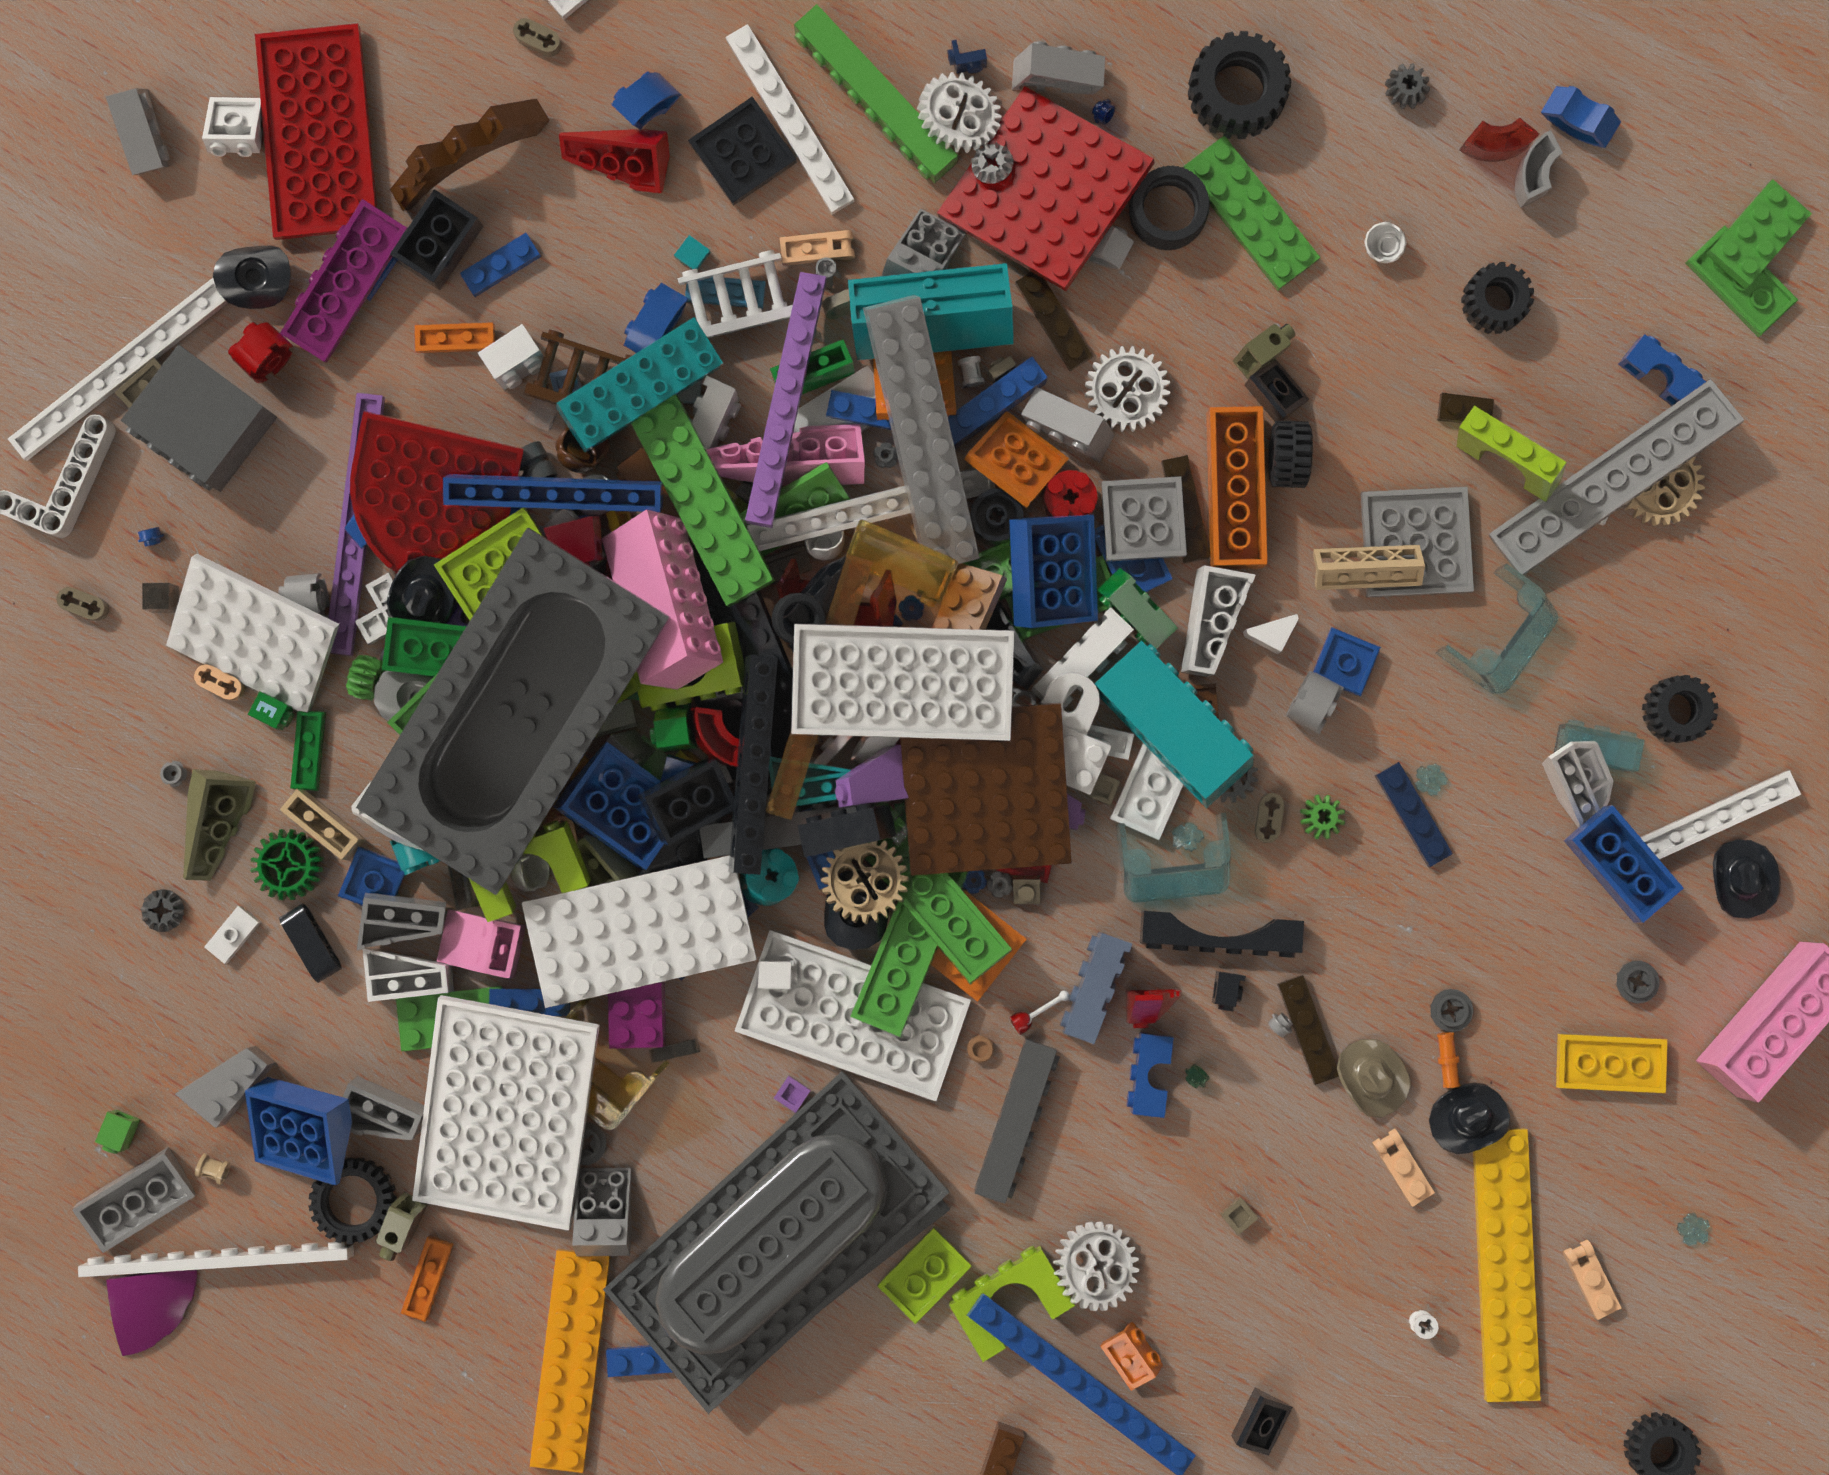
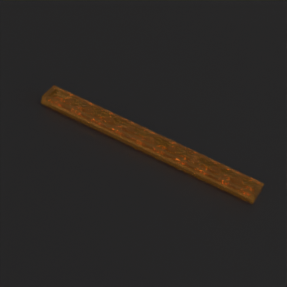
(801, 746)

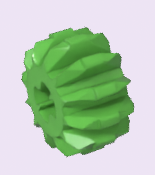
(364, 677)
(1313, 816)

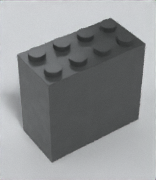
(197, 420)

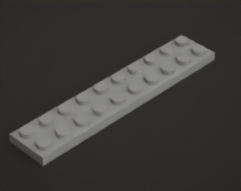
(1616, 477)

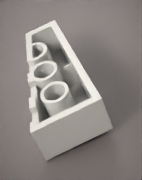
(714, 412)
(1213, 615)
(1089, 653)

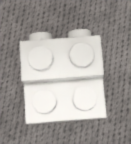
(233, 126)

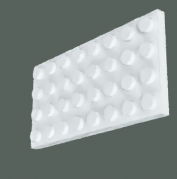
(902, 682)
(638, 931)
(817, 1020)

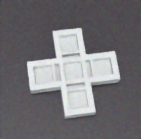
(374, 625)

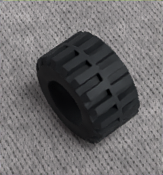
(1511, 282)
(1290, 454)
(1701, 709)
(1648, 1432)

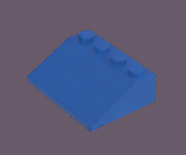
(1053, 570)
(608, 807)
(299, 1129)

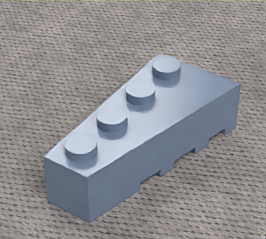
(1095, 987)

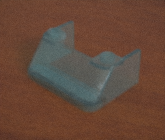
(1499, 672)
(1148, 884)

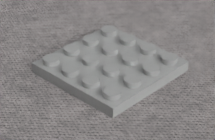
(1427, 518)

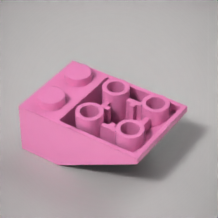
(481, 945)

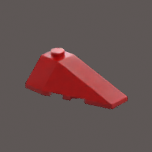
(625, 155)
(1149, 1005)

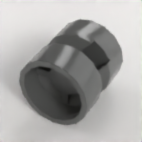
(534, 462)

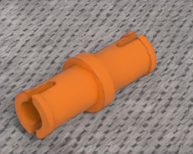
(1448, 1059)

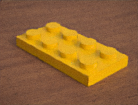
(1611, 1063)

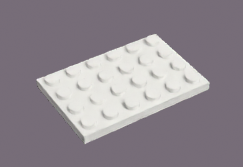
(251, 633)

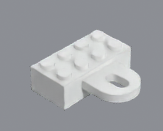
(1082, 751)

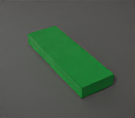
(308, 750)

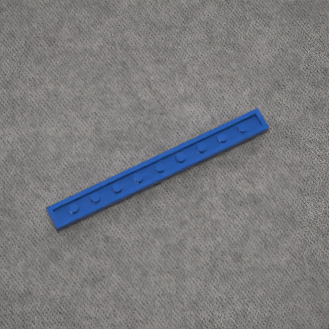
(1080, 1385)

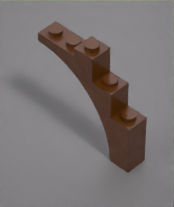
(464, 143)

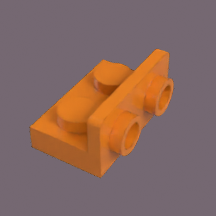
(1132, 1356)

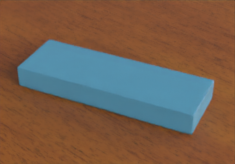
(734, 290)

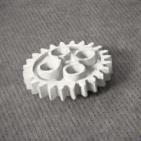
(937, 103)
(1146, 402)
(1076, 1276)

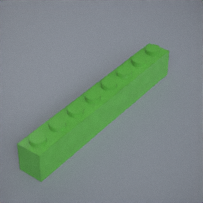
(874, 93)

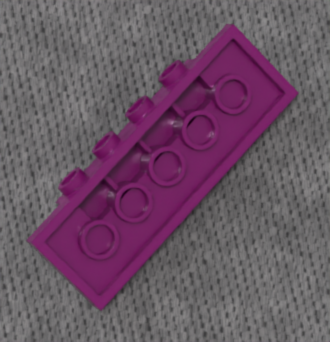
(343, 281)

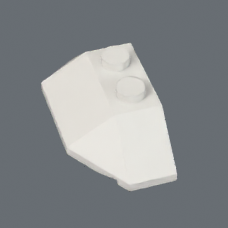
(1580, 779)

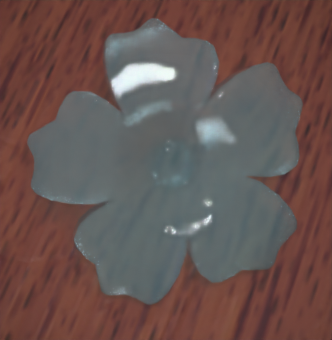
(1430, 779)
(1187, 836)
(1693, 1229)

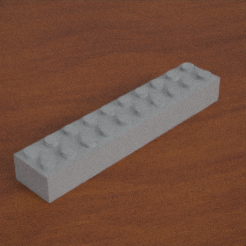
(921, 427)

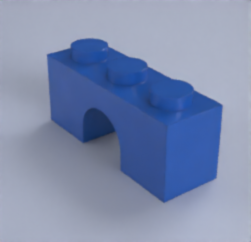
(1649, 355)
(1144, 1098)

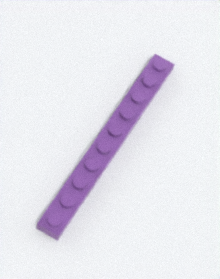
(786, 400)
(349, 556)

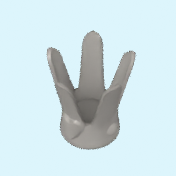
(827, 268)

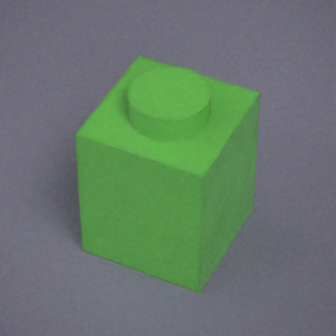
(117, 1131)

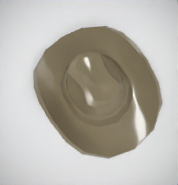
(1374, 1077)

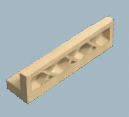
(1369, 571)

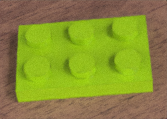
(924, 1275)

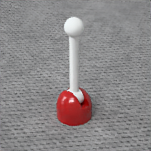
(1022, 1021)

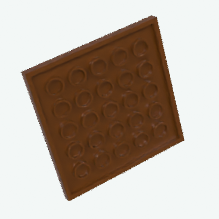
(989, 799)

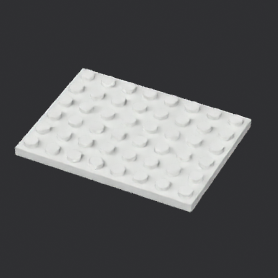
(505, 1112)

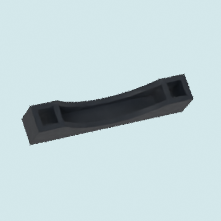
(1276, 935)

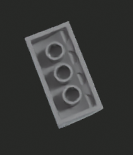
(134, 1200)

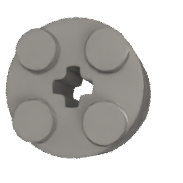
(307, 591)
(1314, 701)

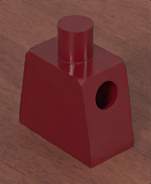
(578, 538)

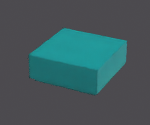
(692, 253)

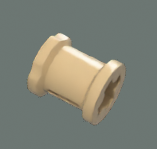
(212, 1169)

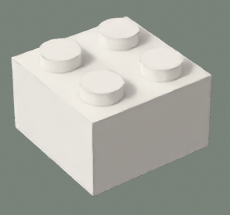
(512, 358)

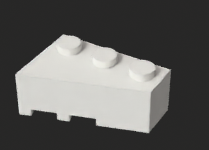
(403, 976)

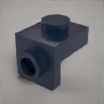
(967, 62)

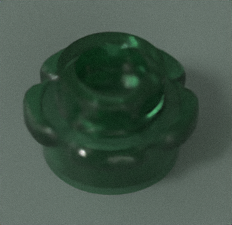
(1196, 1076)

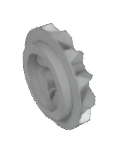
(992, 174)

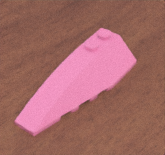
(809, 448)

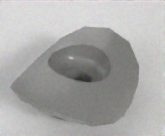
(395, 690)

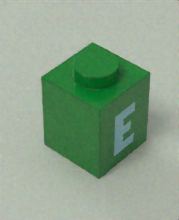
(271, 711)

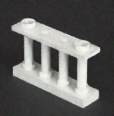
(755, 316)

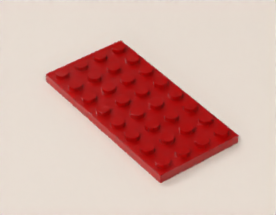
(315, 128)

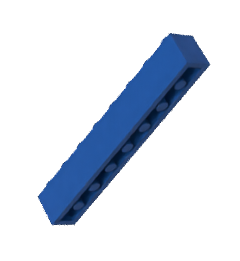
(552, 493)

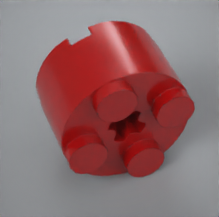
(261, 351)
(1073, 483)

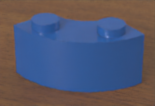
(645, 99)
(1581, 116)
(656, 318)

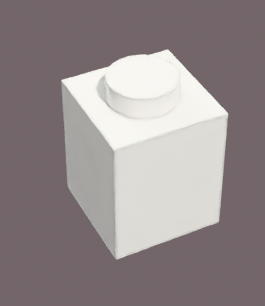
(776, 974)

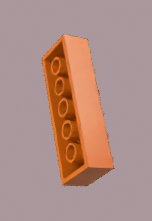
(1236, 487)

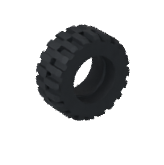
(1247, 53)

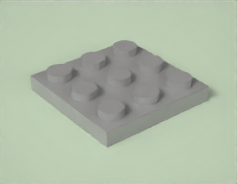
(1143, 519)

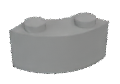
(1533, 170)
(1112, 248)

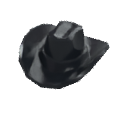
(253, 276)
(420, 592)
(1745, 878)
(850, 934)
(1469, 1118)

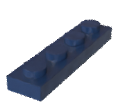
(1413, 814)

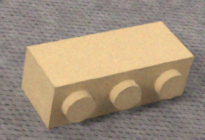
(322, 824)

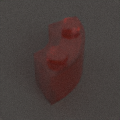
(1499, 142)

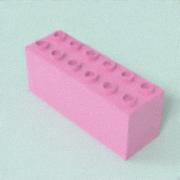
(658, 565)
(1773, 1025)

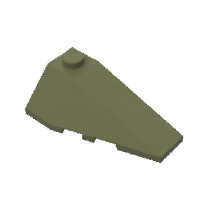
(213, 812)

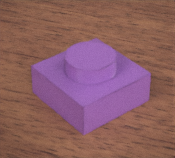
(792, 1094)

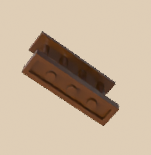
(539, 388)

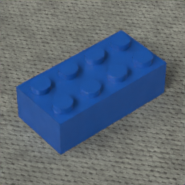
(1623, 864)

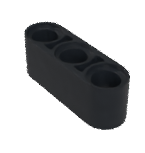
(310, 943)

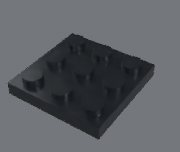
(742, 151)

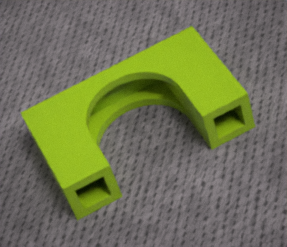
(1539, 466)
(726, 676)
(559, 850)
(1030, 1270)

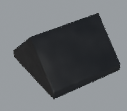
(1276, 391)
(1260, 1422)

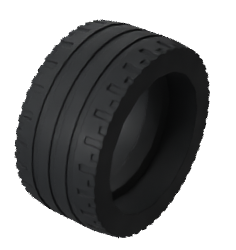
(1184, 180)

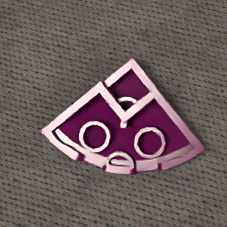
(148, 1306)

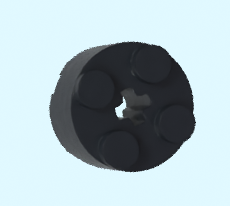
(981, 512)

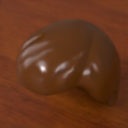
(574, 458)

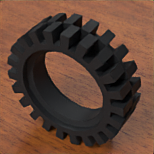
(353, 1233)

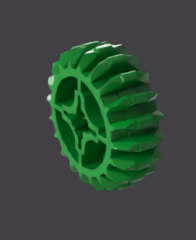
(288, 854)

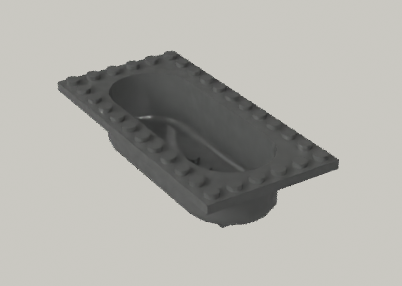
(512, 711)
(775, 1241)

